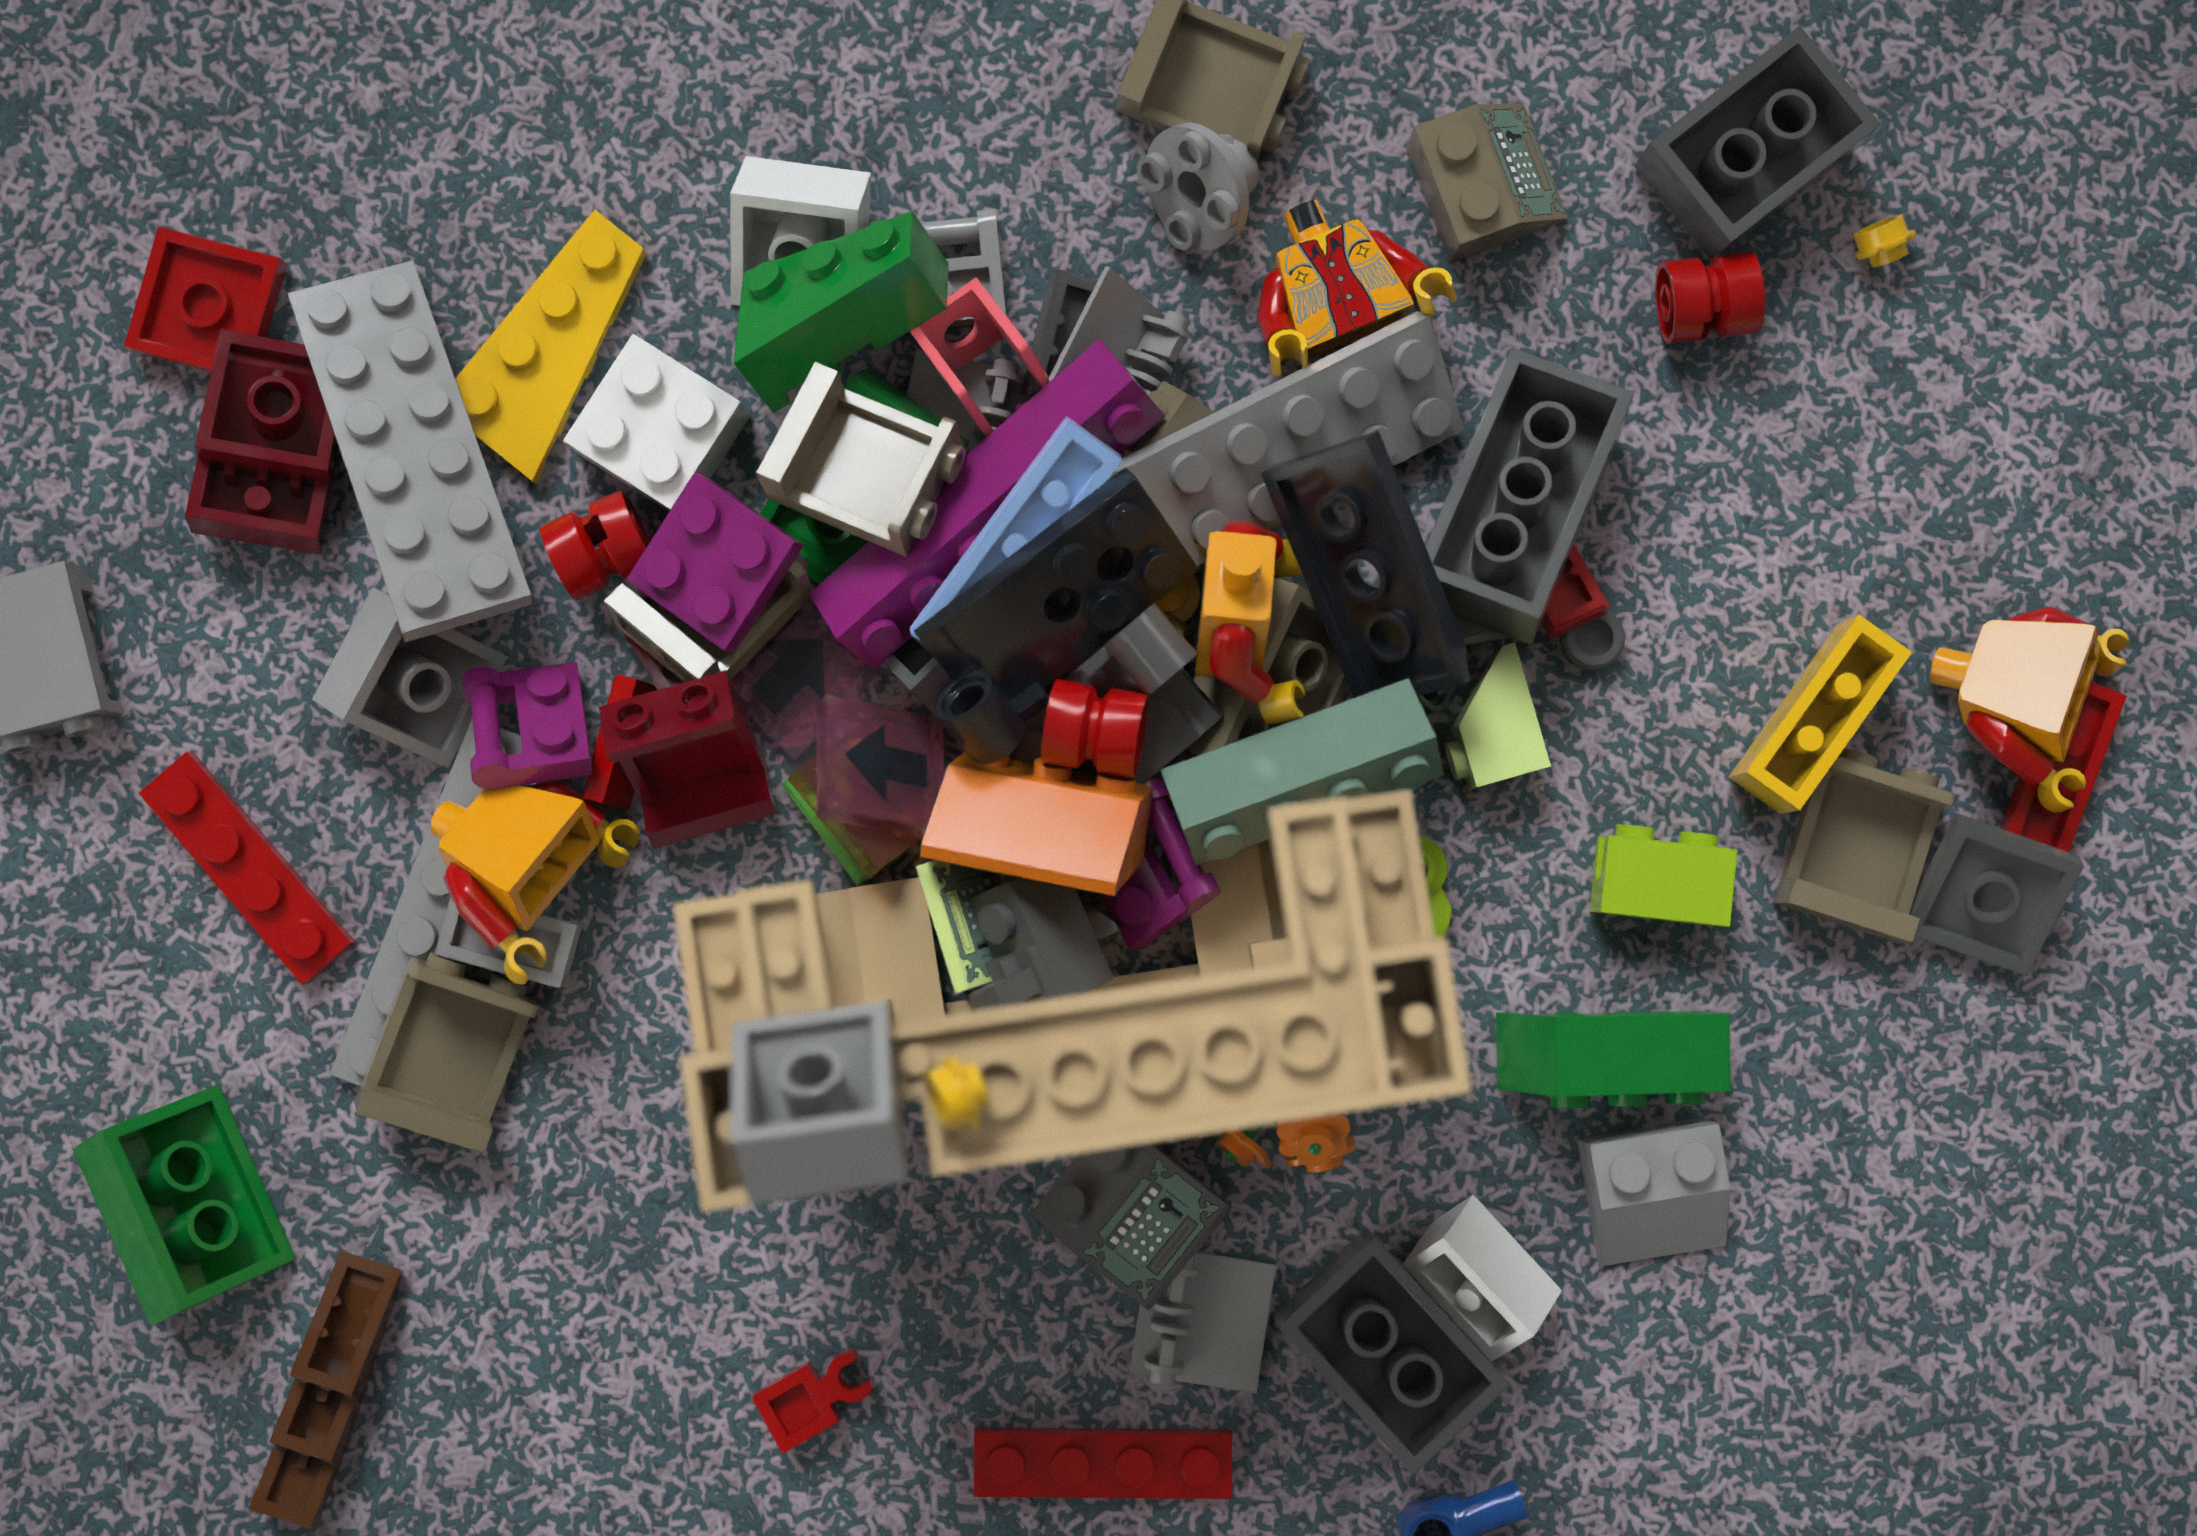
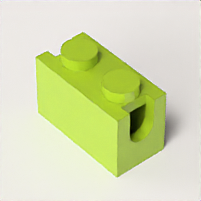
(1663, 878)

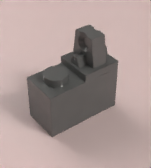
(1037, 944)

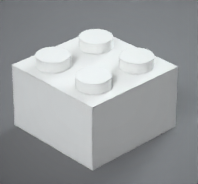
(656, 423)

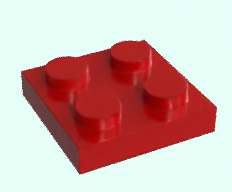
(195, 291)

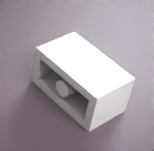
(1482, 1278)

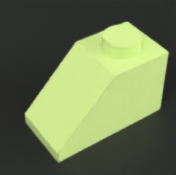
(1497, 726)

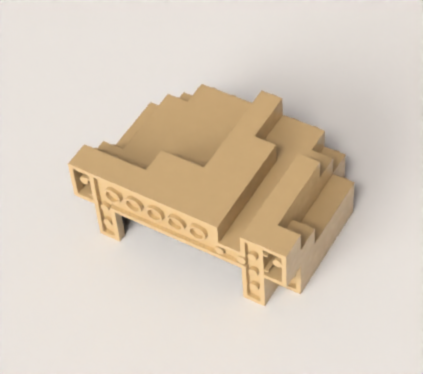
(1303, 1002)

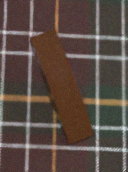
(327, 1390)

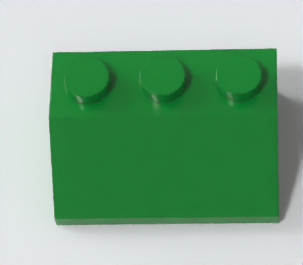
(183, 1203)

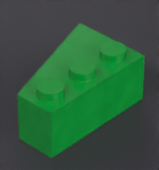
(836, 302)
(1614, 1056)

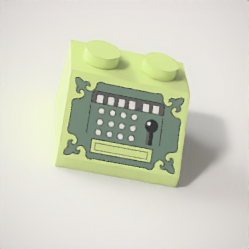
(959, 935)

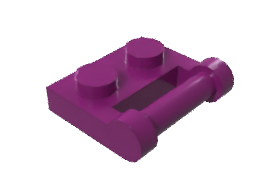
(549, 725)
(1148, 901)

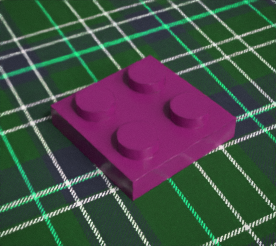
(714, 562)

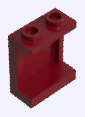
(689, 758)

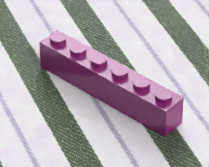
(882, 593)

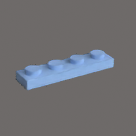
(1056, 481)

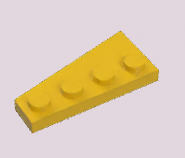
(544, 349)

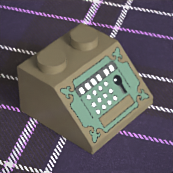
(1484, 177)

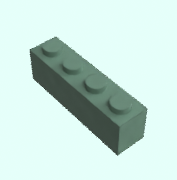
(1343, 751)

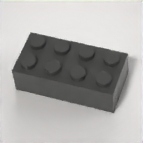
(1524, 492)

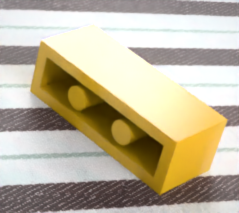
(1820, 714)

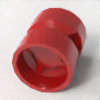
(1698, 295)
(575, 547)
(1094, 728)

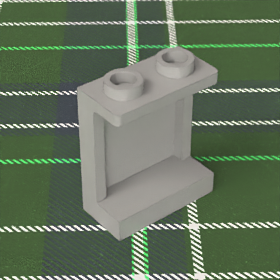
(48, 659)

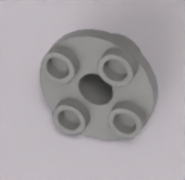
(1199, 185)

